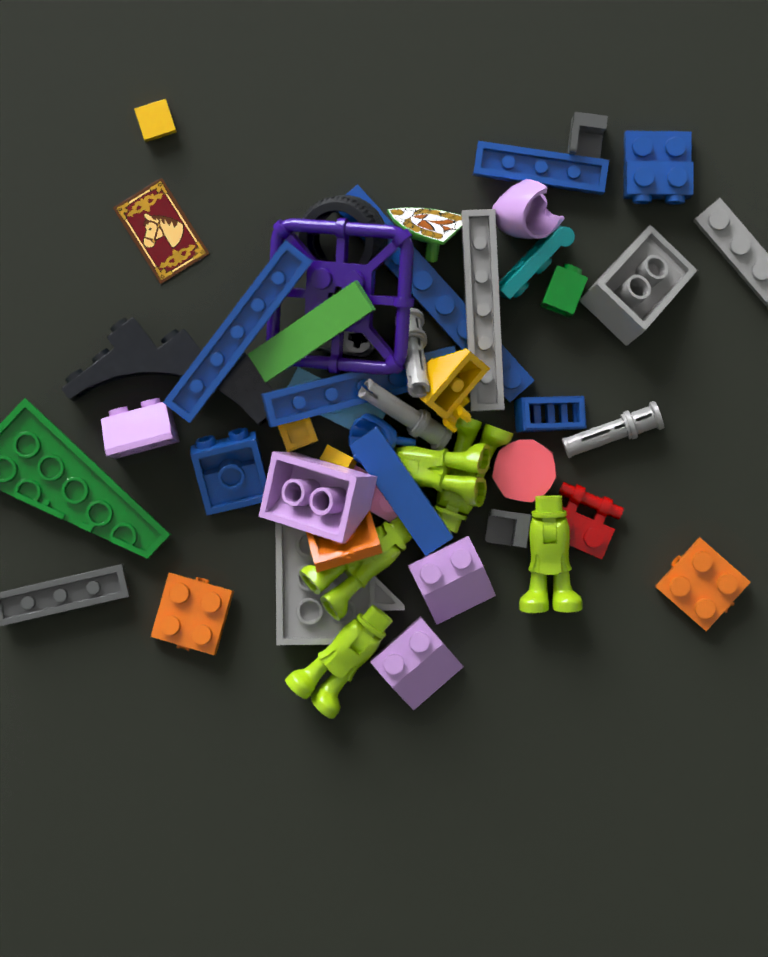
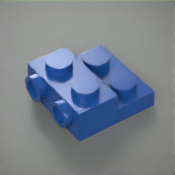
(658, 166)
(229, 470)

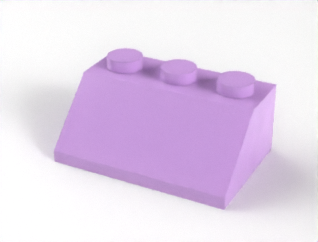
(316, 495)

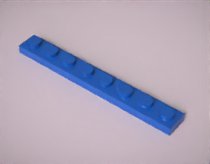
(445, 305)

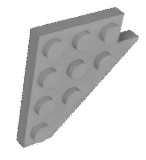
(299, 611)

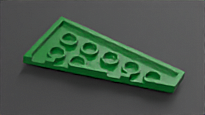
(60, 479)

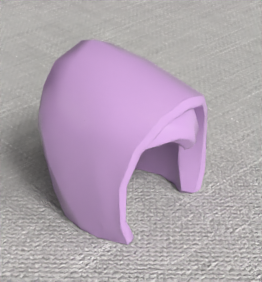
(524, 211)

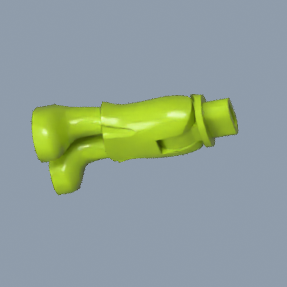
(434, 468)
(449, 504)
(392, 540)
(549, 556)
(343, 657)

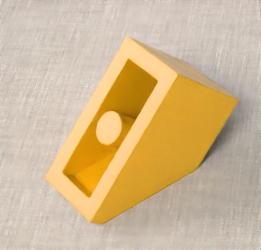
(451, 380)

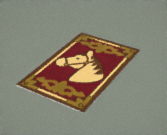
(161, 230)

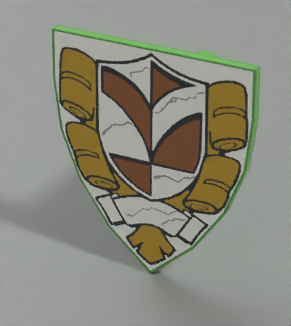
(427, 226)

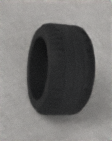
(354, 206)

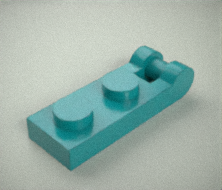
(534, 261)

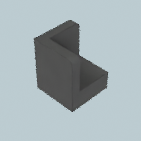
(586, 134)
(507, 528)

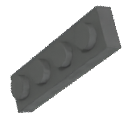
(63, 594)

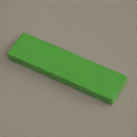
(311, 331)

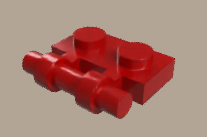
(586, 533)

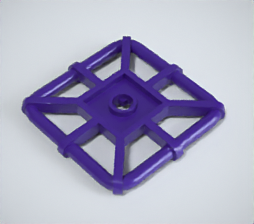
(325, 277)

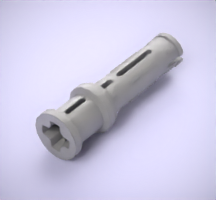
(415, 362)
(417, 421)
(627, 425)

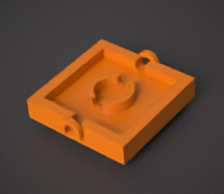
(361, 545)
(702, 584)
(192, 613)

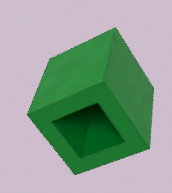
(564, 290)

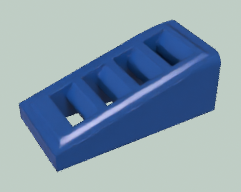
(522, 414)

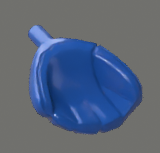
(369, 421)

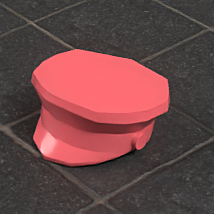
(524, 470)

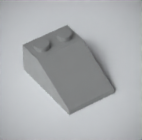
(638, 285)

